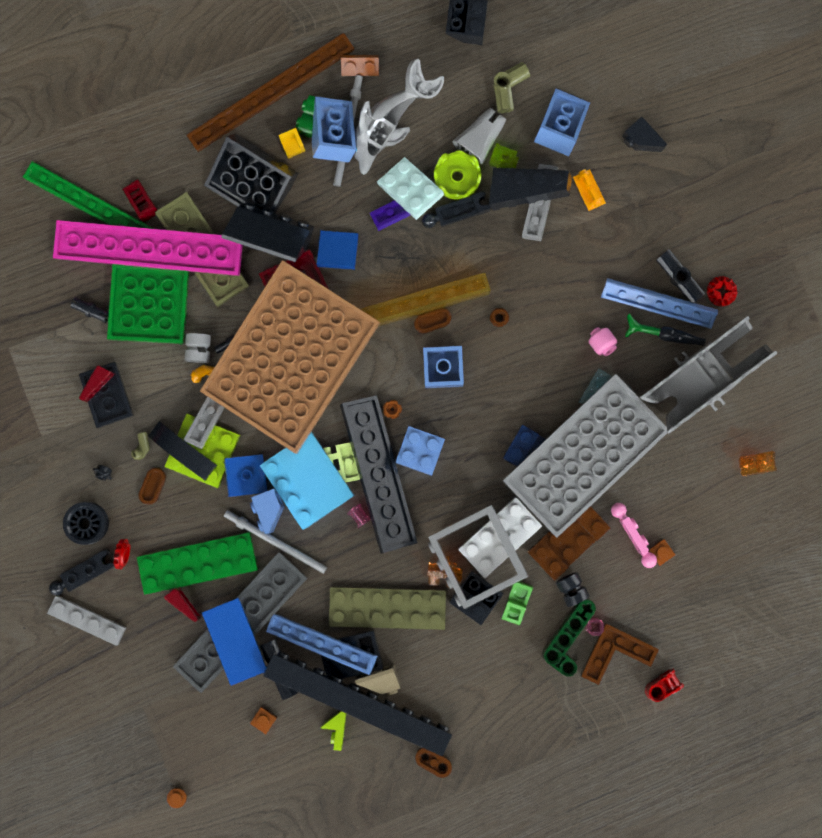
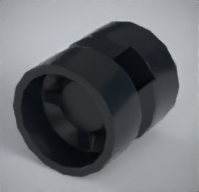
(568, 583)

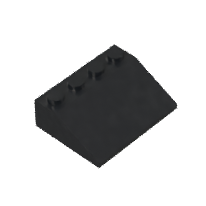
(250, 175)
(268, 231)

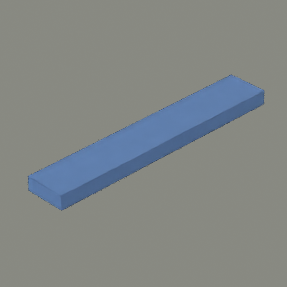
(659, 303)
(322, 644)

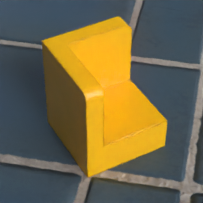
(291, 143)

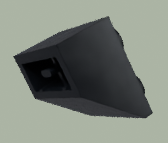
(467, 20)
(471, 587)

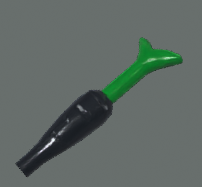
(664, 333)

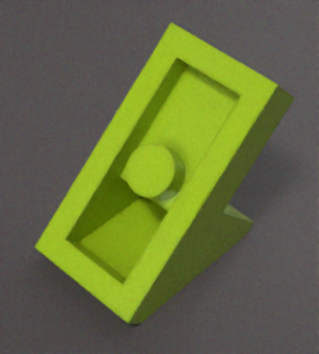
(337, 723)

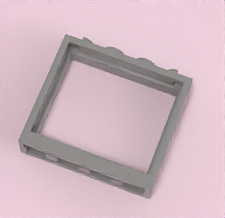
(444, 565)

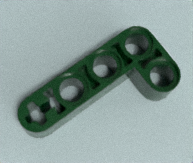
(572, 634)

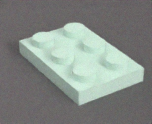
(410, 188)

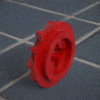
(715, 296)
(122, 554)

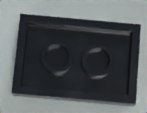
(111, 401)

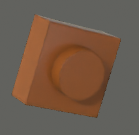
(662, 552)
(263, 720)

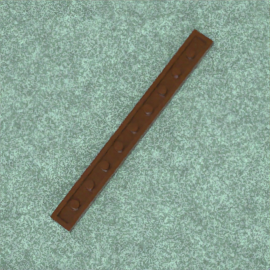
(270, 92)

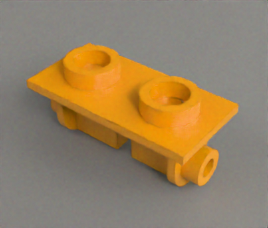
(589, 189)

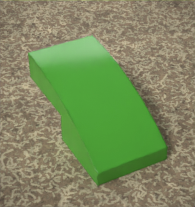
(517, 602)

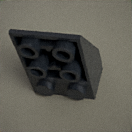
(364, 640)

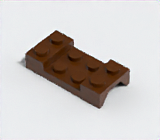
(559, 553)

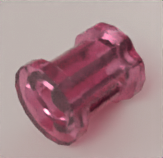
(359, 515)
(600, 625)

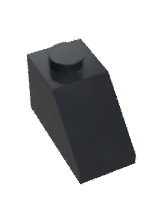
(643, 137)

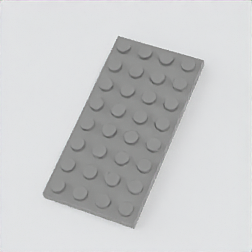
(586, 455)

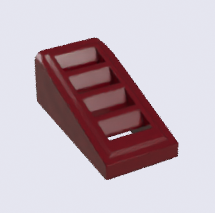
(146, 211)
(95, 383)
(181, 602)

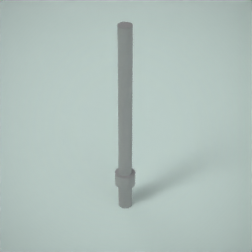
(355, 95)
(243, 523)

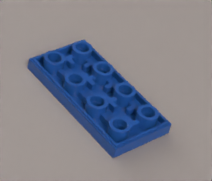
(234, 641)

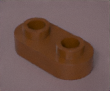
(433, 762)

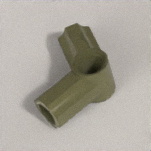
(503, 93)

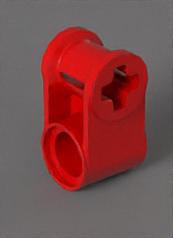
(667, 685)

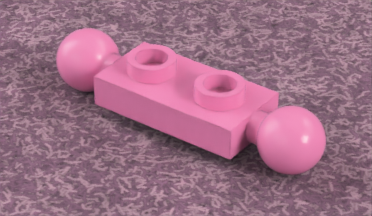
(619, 511)

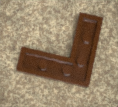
(605, 646)

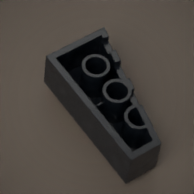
(524, 186)

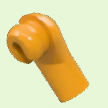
(198, 373)

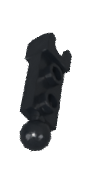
(457, 211)
(81, 573)

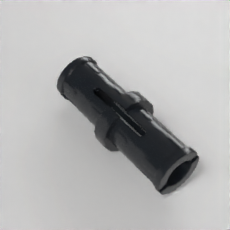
(90, 309)

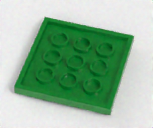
(148, 304)

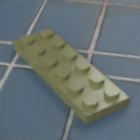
(185, 217)
(387, 608)

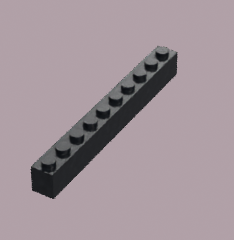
(358, 703)

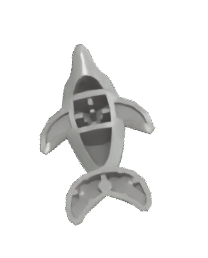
(379, 123)

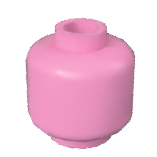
(603, 341)

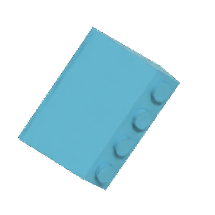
(307, 482)

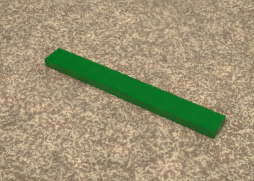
(79, 198)

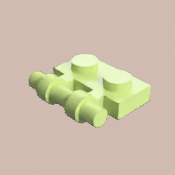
(348, 467)

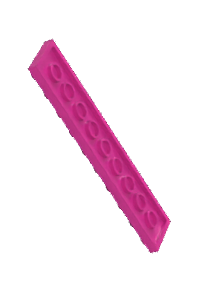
(146, 248)

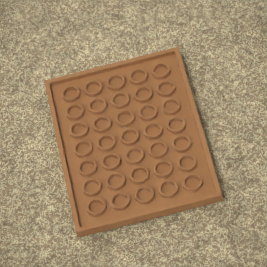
(290, 357)

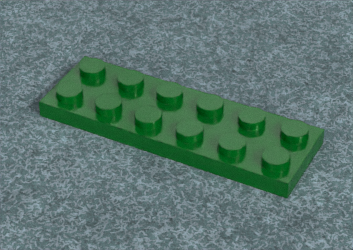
(197, 563)

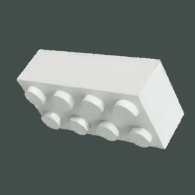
(485, 548)

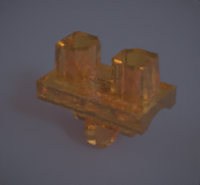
(758, 463)
(434, 573)

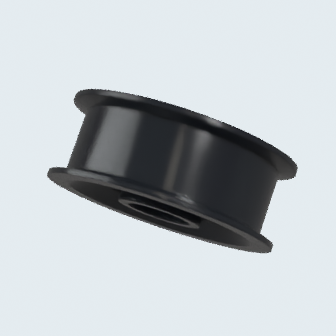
(72, 512)

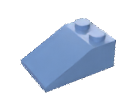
(562, 122)
(333, 130)

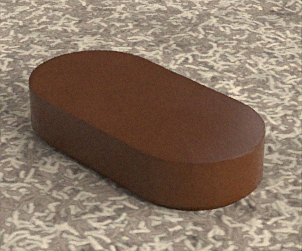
(432, 320)
(152, 486)

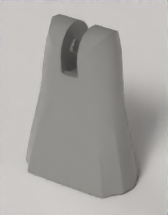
(480, 135)

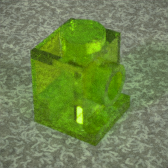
(497, 160)

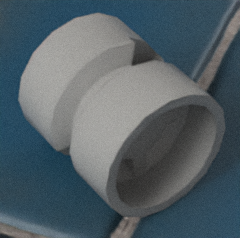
(199, 341)

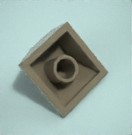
(381, 681)

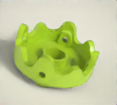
(457, 162)

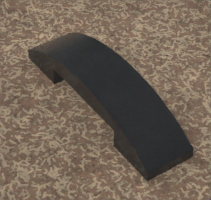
(182, 451)

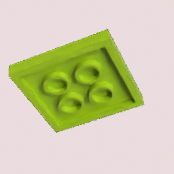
(217, 447)

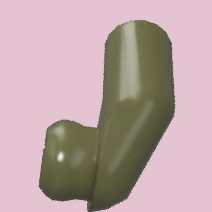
(143, 447)

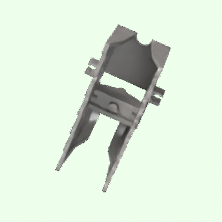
(703, 379)

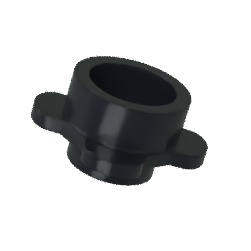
(102, 472)

